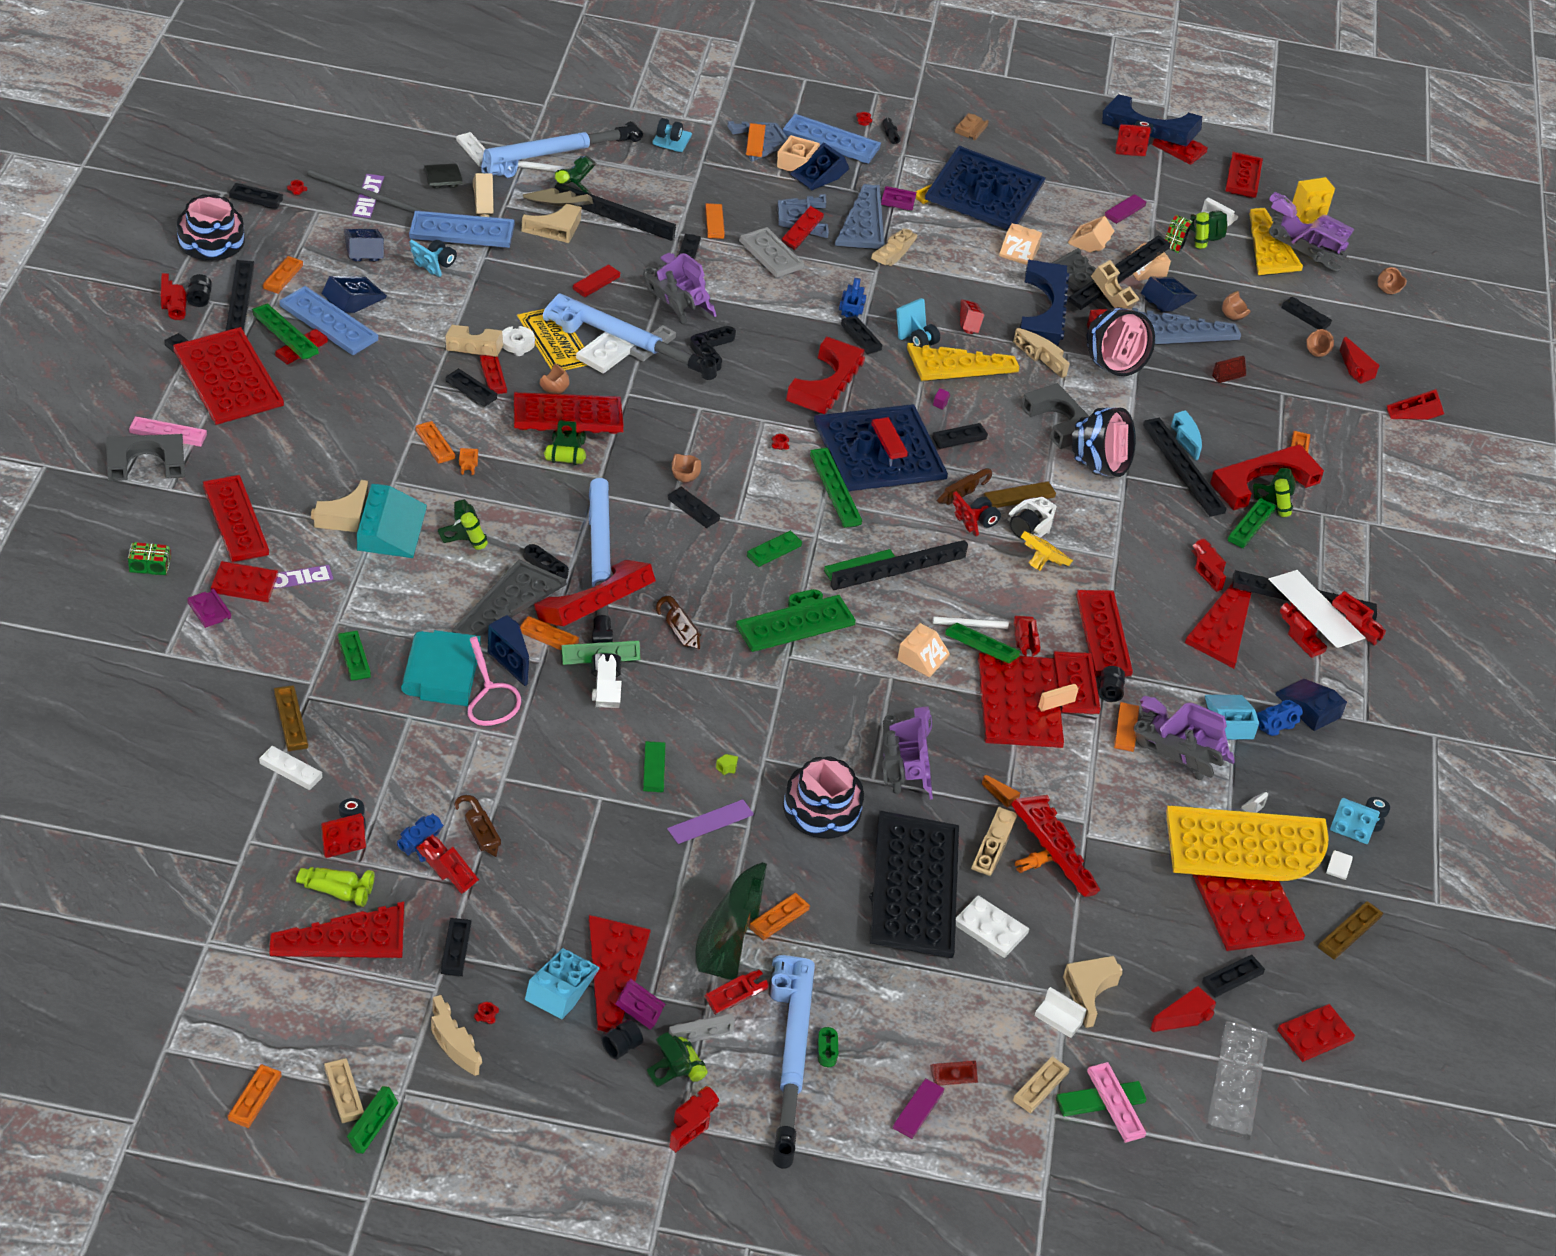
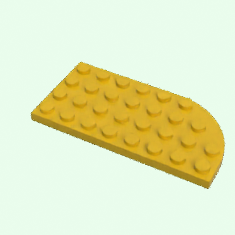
(1245, 843)

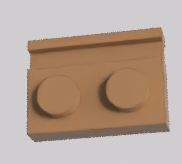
(971, 126)

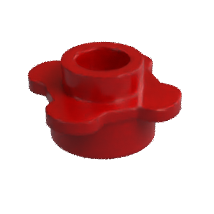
(864, 118)
(297, 187)
(780, 442)
(486, 1007)

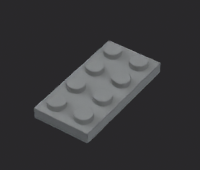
(771, 252)

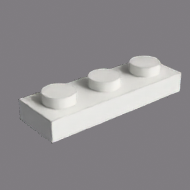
(290, 767)

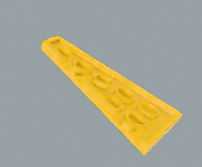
(1270, 253)
(957, 363)

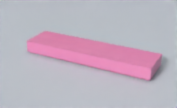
(145, 426)
(1116, 1102)

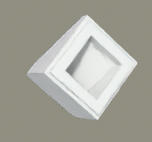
(1256, 803)
(1339, 864)

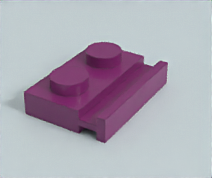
(898, 198)
(209, 608)
(640, 1004)

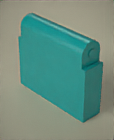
(441, 667)

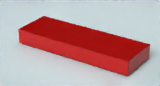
(596, 280)
(493, 374)
(889, 438)

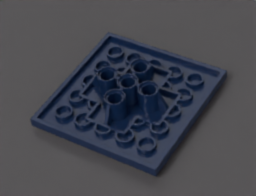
(985, 188)
(862, 456)

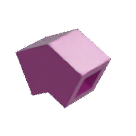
(941, 399)

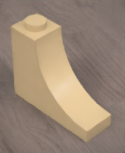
(483, 193)
(555, 226)
(343, 513)
(1088, 980)

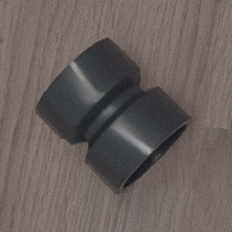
(199, 290)
(1112, 683)
(622, 1039)

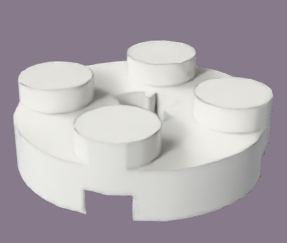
(518, 340)

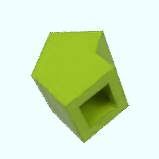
(727, 764)

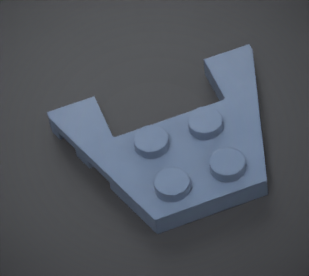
(773, 137)
(792, 209)

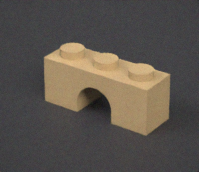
(1106, 279)
(487, 343)

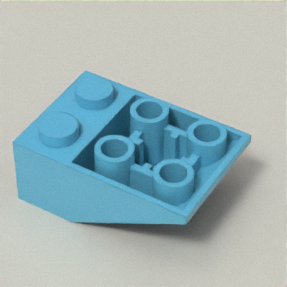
(1238, 713)
(560, 983)

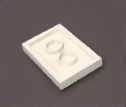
(604, 352)
(991, 926)

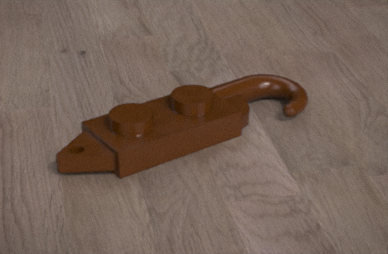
(965, 486)
(680, 623)
(480, 825)

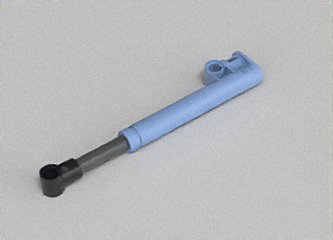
(505, 159)
(572, 313)
(600, 553)
(794, 986)

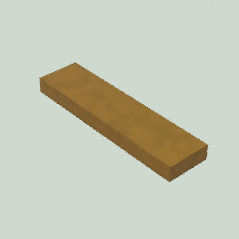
(1016, 495)
(291, 718)
(1350, 930)

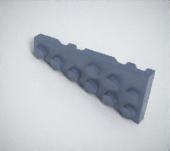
(864, 223)
(1180, 329)

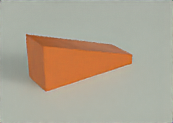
(1002, 792)

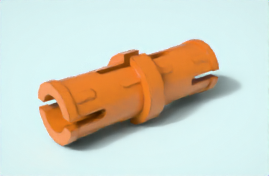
(1034, 861)

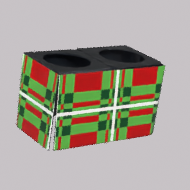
(1178, 233)

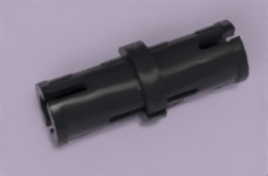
(891, 130)

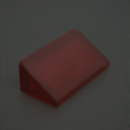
(1229, 369)
(954, 1073)

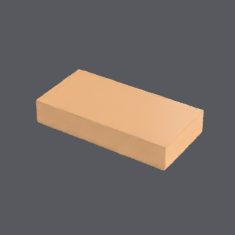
(1058, 697)

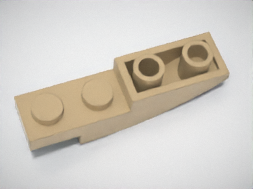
(895, 248)
(1041, 348)
(994, 841)
(454, 1040)

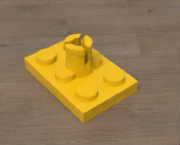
(1044, 552)

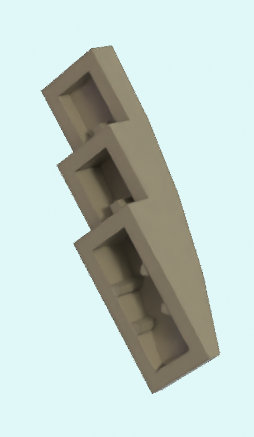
(553, 197)

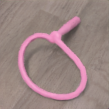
(489, 685)

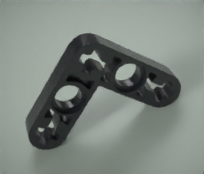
(723, 334)
(536, 555)

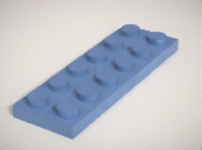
(842, 141)
(462, 229)
(329, 320)

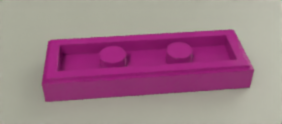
(1125, 208)
(918, 1108)

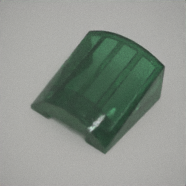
(723, 934)

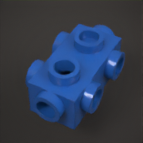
(853, 299)
(1279, 717)
(417, 834)

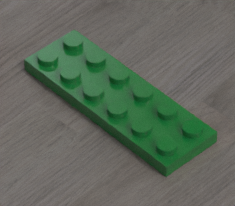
(795, 623)

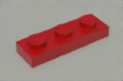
(802, 227)
(288, 356)

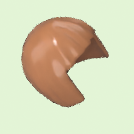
(1391, 280)
(1235, 307)
(1320, 343)
(556, 381)
(685, 467)

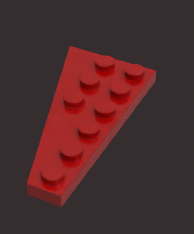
(1222, 627)
(1056, 839)
(619, 954)

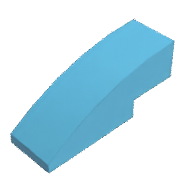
(1187, 433)

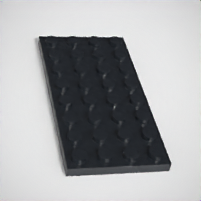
(915, 884)

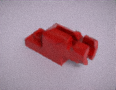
(173, 298)
(1209, 564)
(1360, 617)
(1302, 630)
(1027, 634)
(447, 863)
(736, 991)
(693, 1118)

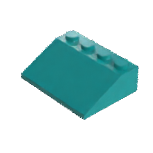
(390, 522)

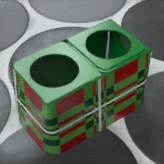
(149, 558)

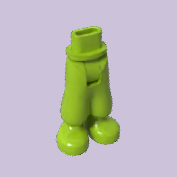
(340, 884)

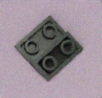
(443, 175)

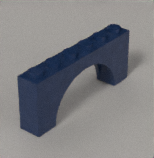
(1177, 130)
(1052, 281)

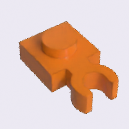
(468, 460)

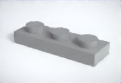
(663, 332)
(704, 1028)

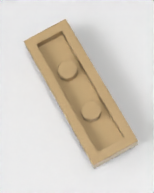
(1041, 1084)
(344, 1090)

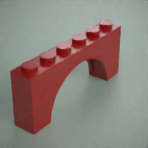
(821, 394)
(1233, 480)
(626, 579)

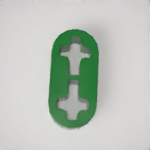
(804, 597)
(832, 1047)

